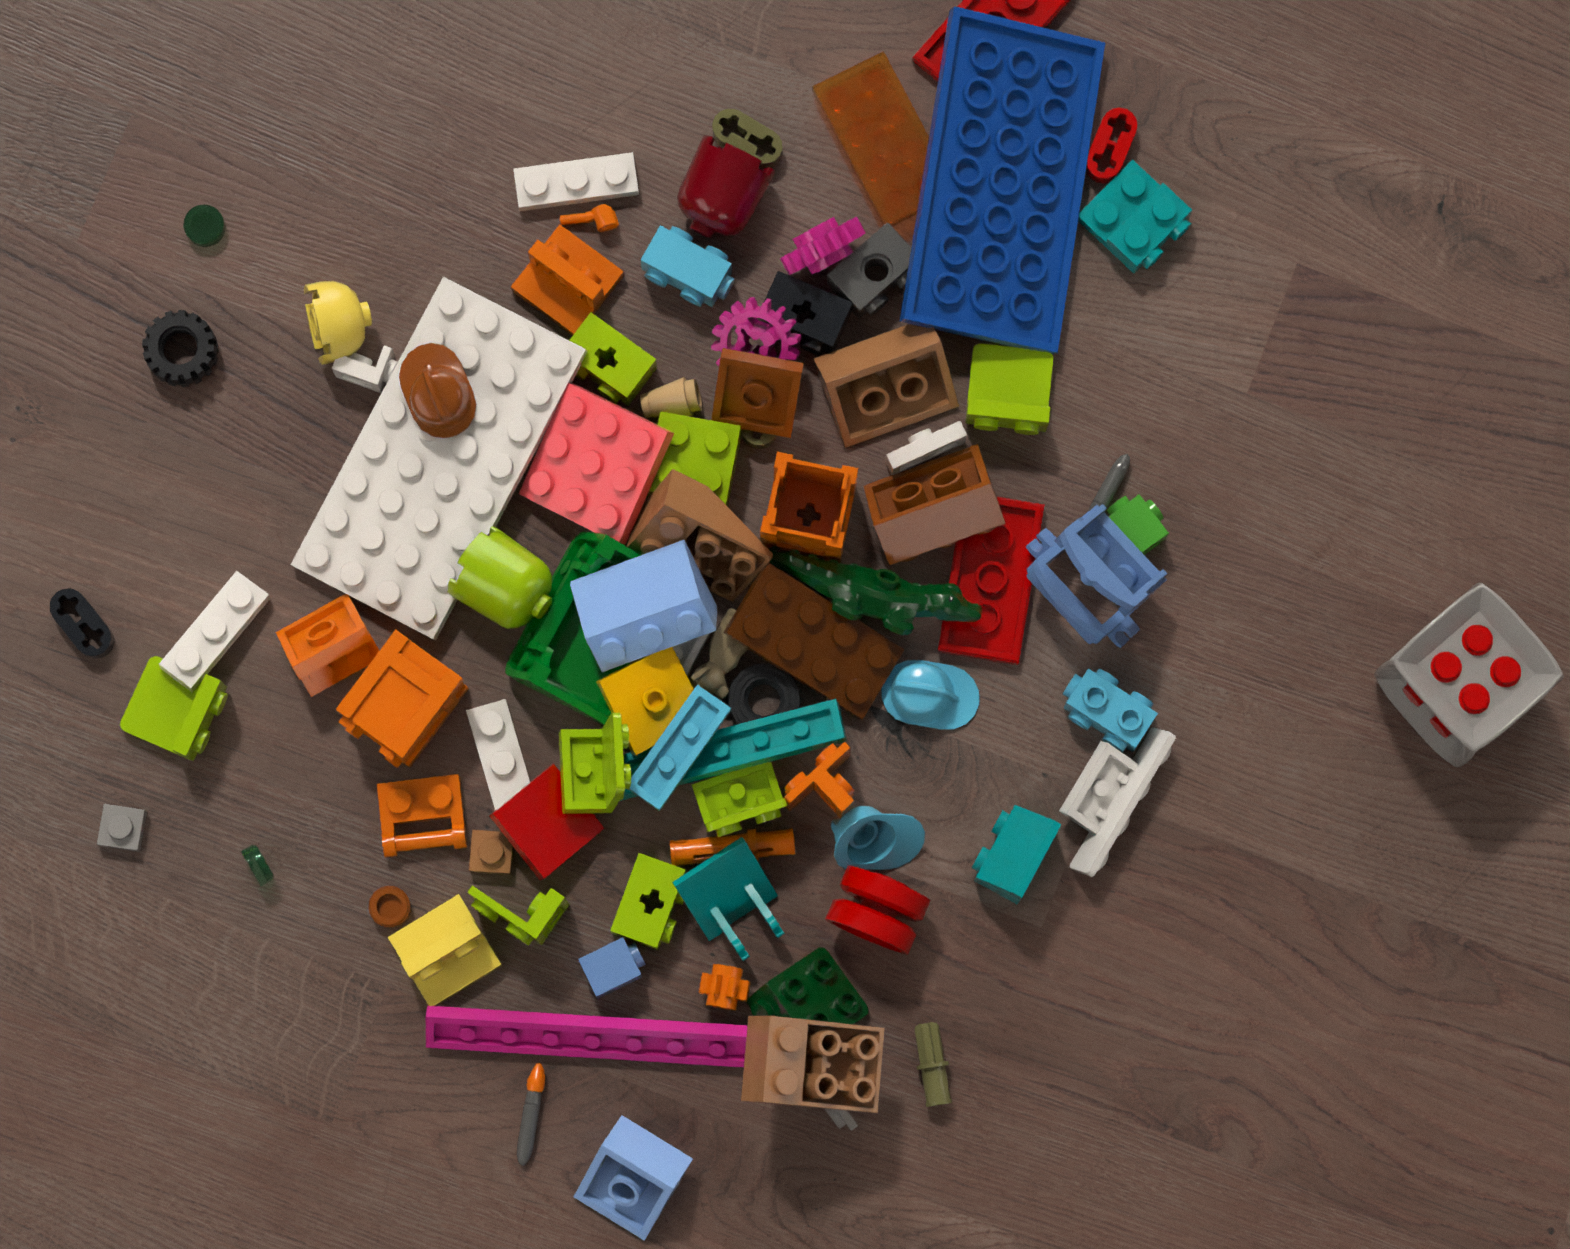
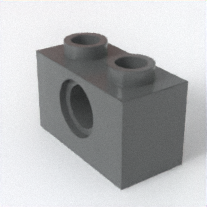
(849, 280)

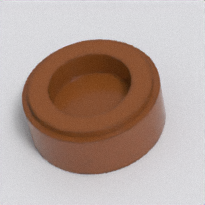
(389, 906)

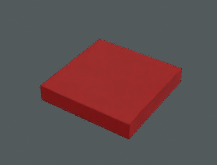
(538, 827)

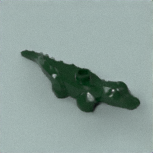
(876, 592)

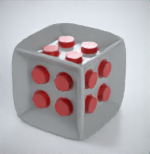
(1469, 675)

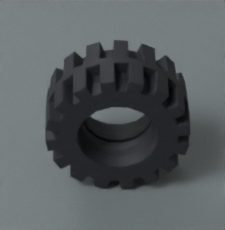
(165, 328)

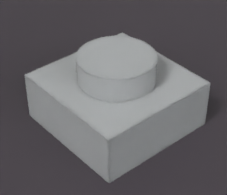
(121, 827)

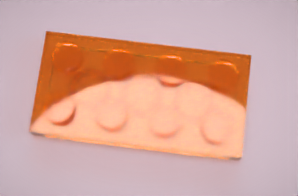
(878, 134)

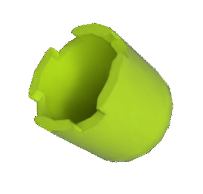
(502, 580)

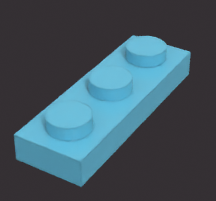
(678, 747)

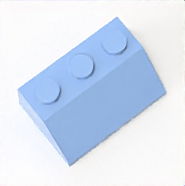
(644, 605)

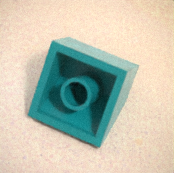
(1015, 853)

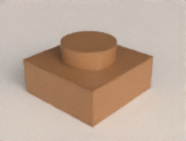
(490, 853)

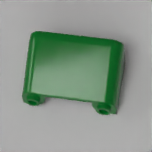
(553, 649)

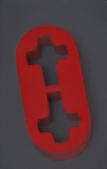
(1102, 142)

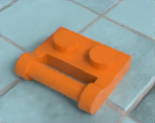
(418, 802)

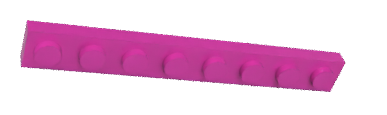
(585, 1036)

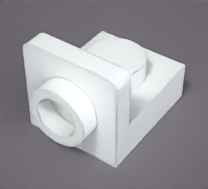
(359, 371)

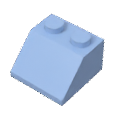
(632, 1177)

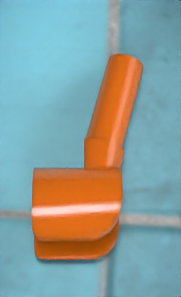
(603, 215)

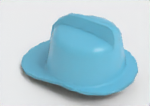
(930, 694)
(876, 839)

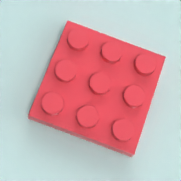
(596, 463)

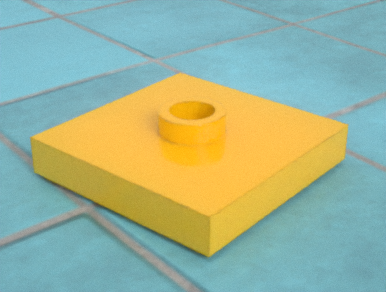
(647, 696)

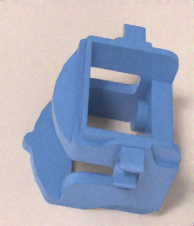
(1105, 562)

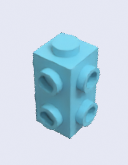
(688, 267)
(1103, 705)

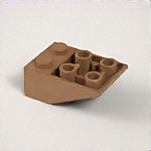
(717, 539)
(812, 1064)

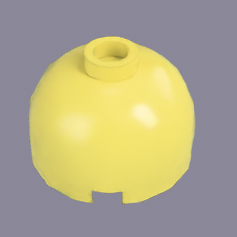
(336, 319)

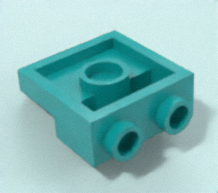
(1136, 217)

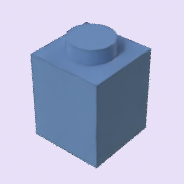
(612, 967)

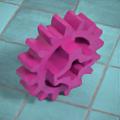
(822, 245)
(750, 327)

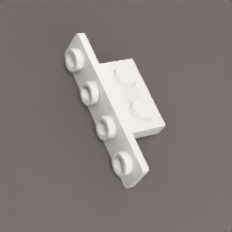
(1109, 794)

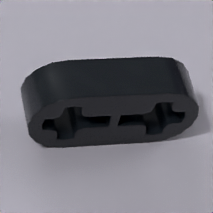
(74, 629)

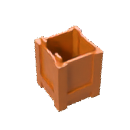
(812, 484)
(401, 700)

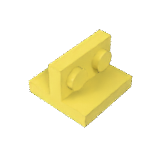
(444, 951)

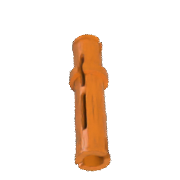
(760, 843)

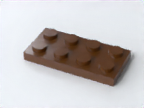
(813, 642)

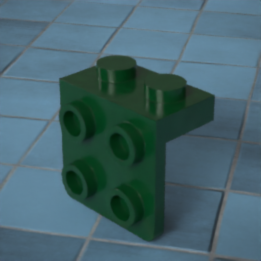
(810, 991)

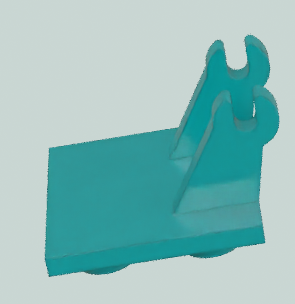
(726, 890)

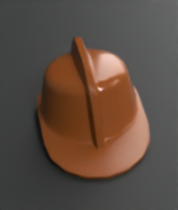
(437, 390)

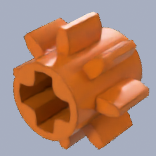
(724, 987)

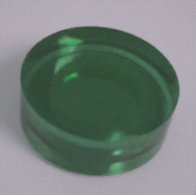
(204, 225)
(257, 864)

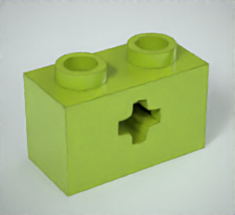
(632, 363)
(631, 919)

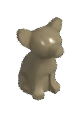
(723, 657)

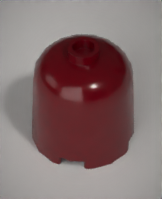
(722, 189)

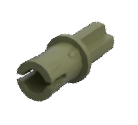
(932, 1064)

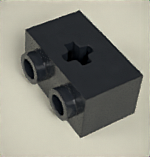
(827, 312)

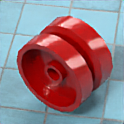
(880, 903)

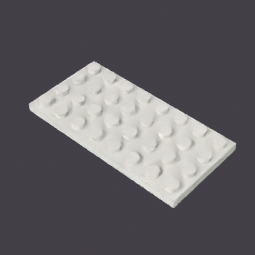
(419, 500)

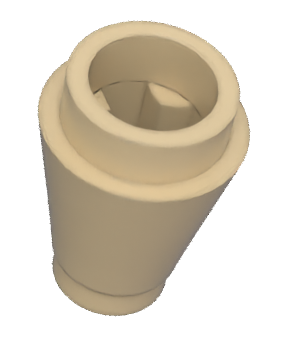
(677, 397)

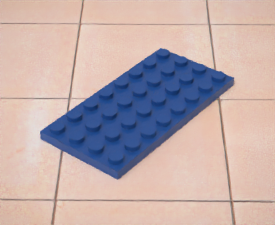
(1002, 181)

